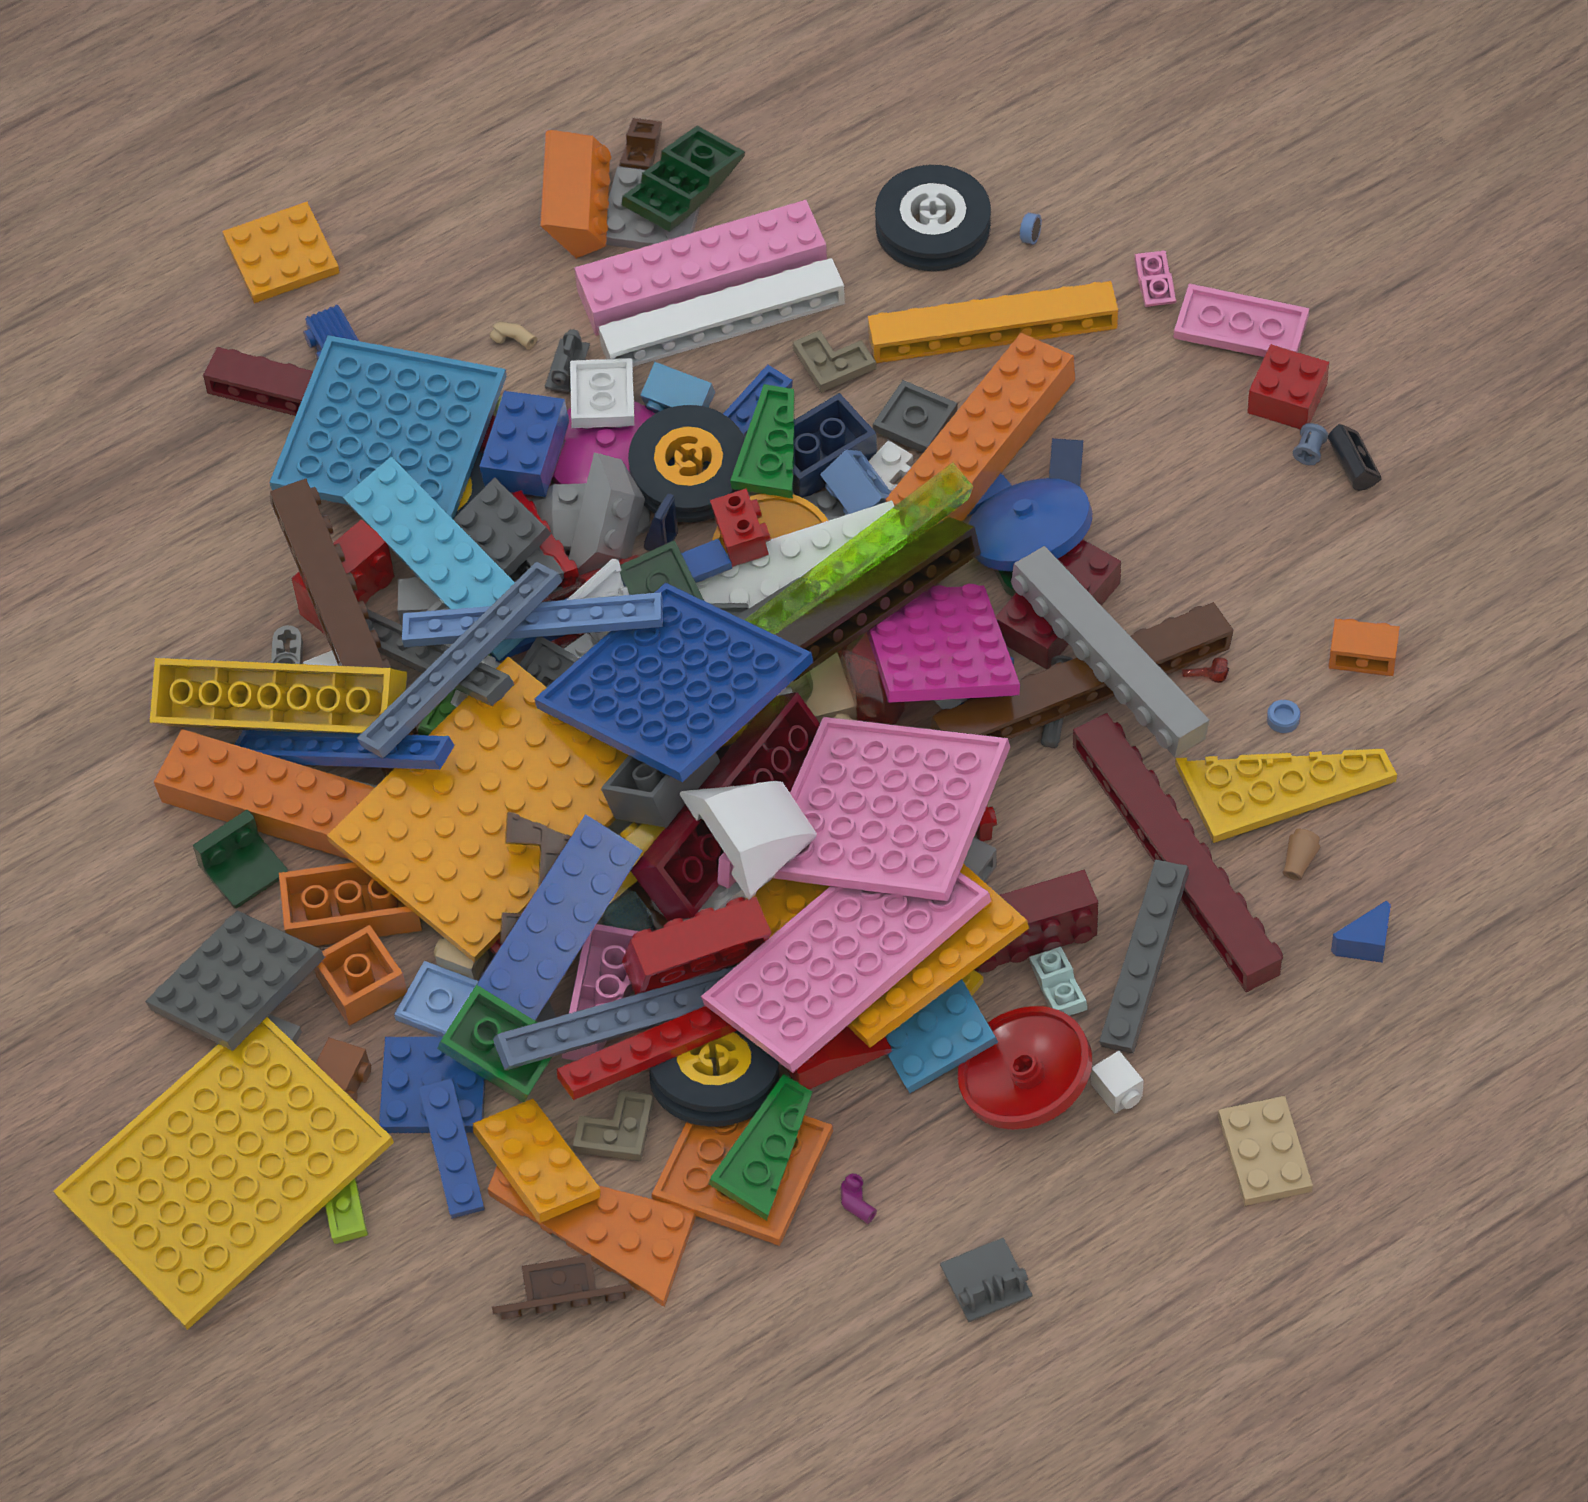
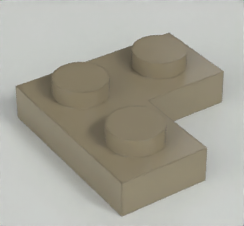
(830, 367)
(620, 1137)

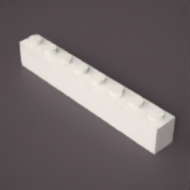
(724, 314)

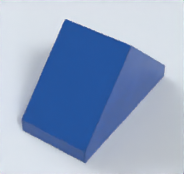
(1365, 936)

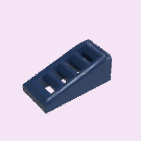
(663, 526)

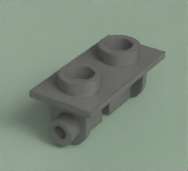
(568, 349)

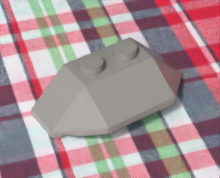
(562, 510)
(607, 515)

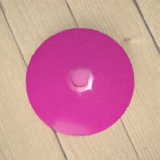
(582, 443)

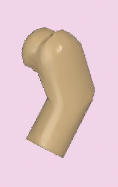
(515, 331)

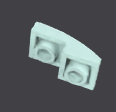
(1058, 982)

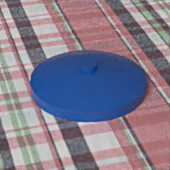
(1030, 517)

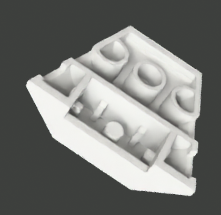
(755, 827)

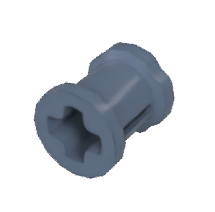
(1310, 444)

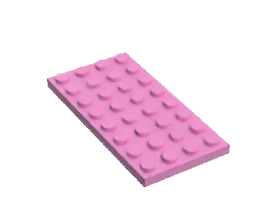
(834, 965)

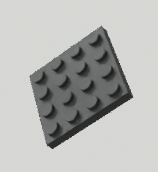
(235, 979)

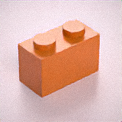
(1364, 647)

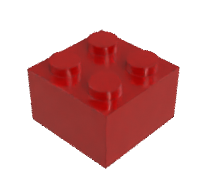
(1288, 387)

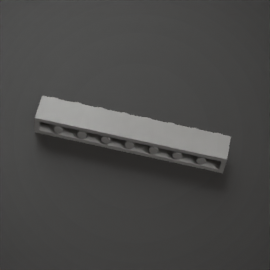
(1109, 652)

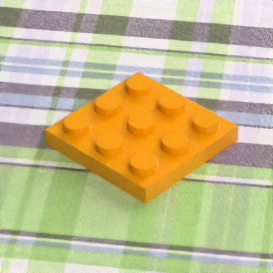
(280, 252)

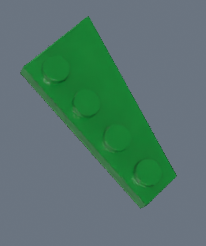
(768, 448)
(761, 1153)

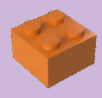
(360, 975)

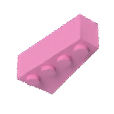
(600, 975)

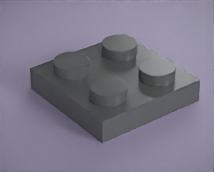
(914, 416)

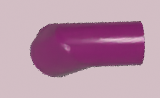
(852, 1198)

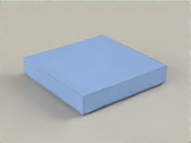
(434, 999)

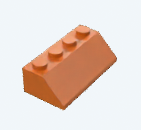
(575, 191)

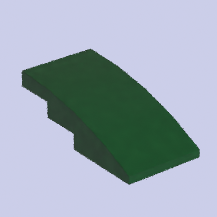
(683, 178)

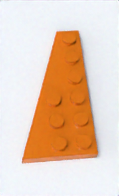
(621, 1232)

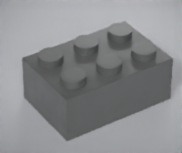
(648, 795)

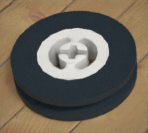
(932, 193)

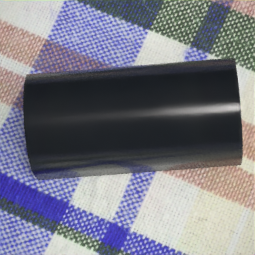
(1354, 457)

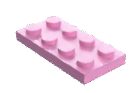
(1239, 321)

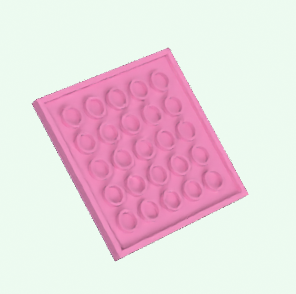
(892, 806)

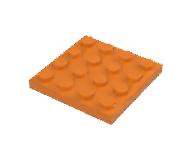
(701, 1151)

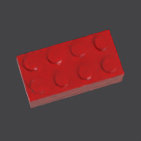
(695, 945)

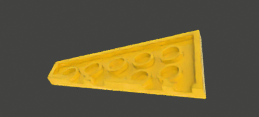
(1268, 788)

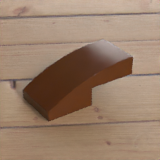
(641, 144)

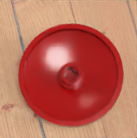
(1031, 1070)

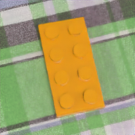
(536, 1160)

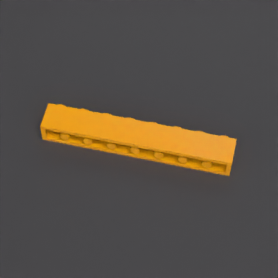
(992, 321)

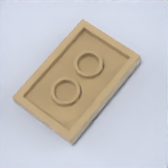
(1265, 1150)

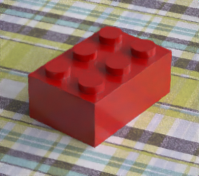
(365, 557)

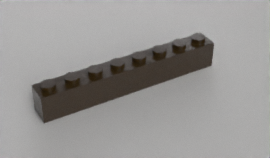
(883, 590)

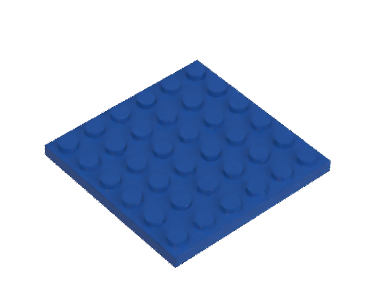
(676, 687)

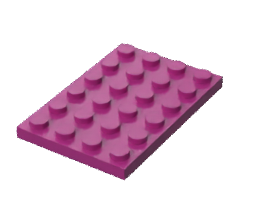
(944, 648)

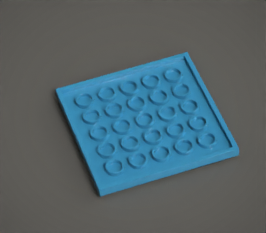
(386, 404)

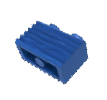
(326, 323)

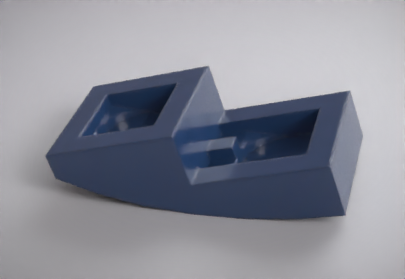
(1066, 460)

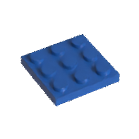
(416, 1063)

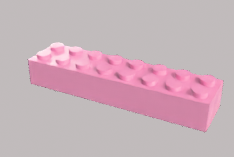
(699, 263)

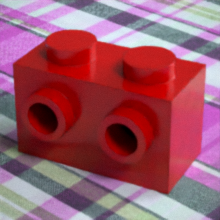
(740, 528)

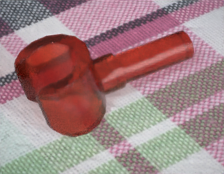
(1217, 672)

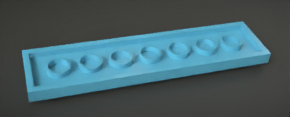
(430, 542)

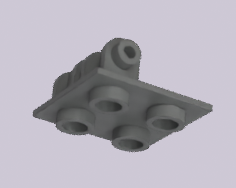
(986, 1279)

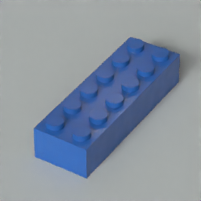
(559, 917)

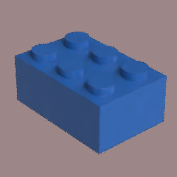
(525, 442)

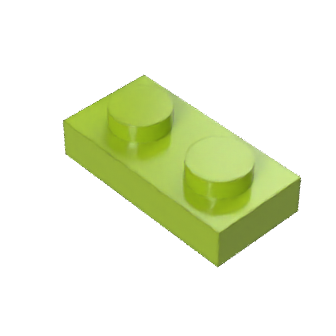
(346, 1215)

